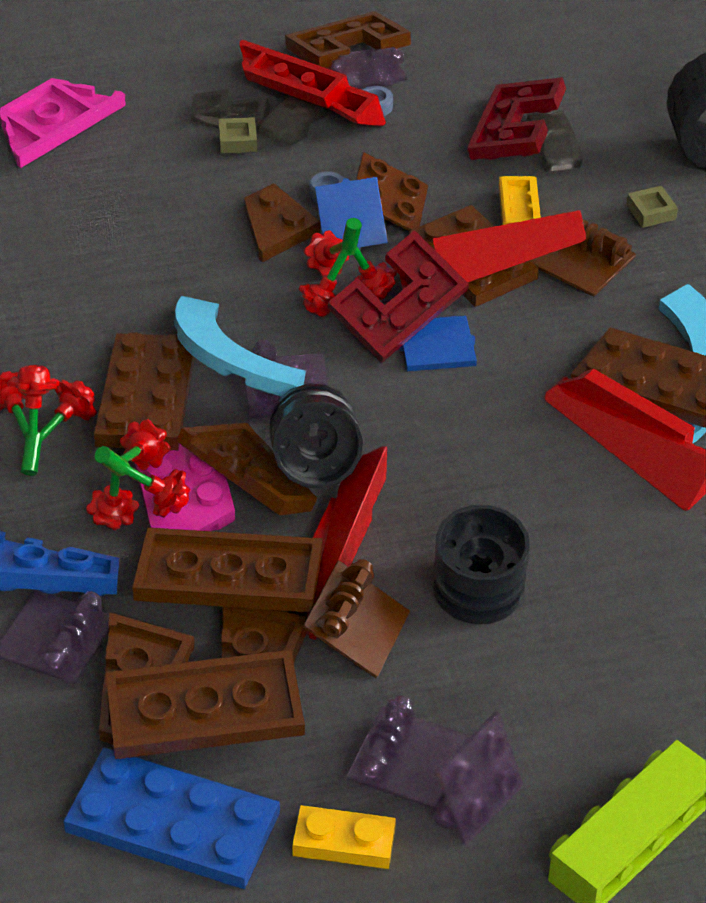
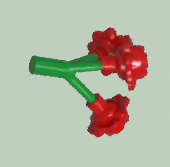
(327, 257)
(31, 384)
(144, 447)

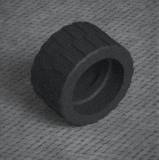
(686, 105)

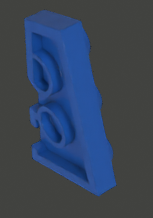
(52, 571)

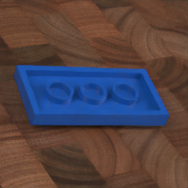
(173, 818)

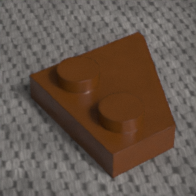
(277, 221)

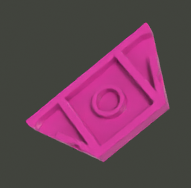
(52, 116)
(209, 501)

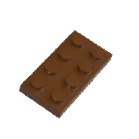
(653, 370)
(144, 381)
(228, 569)
(204, 704)

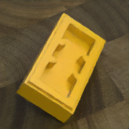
(518, 198)

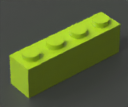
(630, 827)

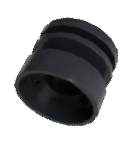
(321, 458)
(480, 564)

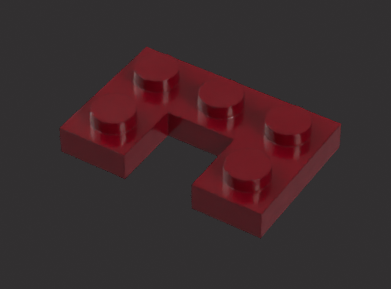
(500, 127)
(389, 326)

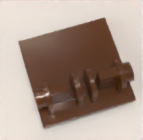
(400, 193)
(589, 263)
(357, 616)

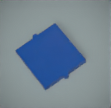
(352, 200)
(441, 345)

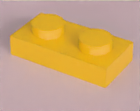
(344, 837)

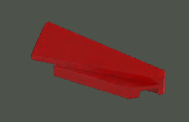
(310, 83)
(507, 245)
(636, 433)
(349, 515)

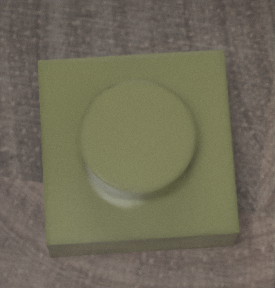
(237, 135)
(652, 206)

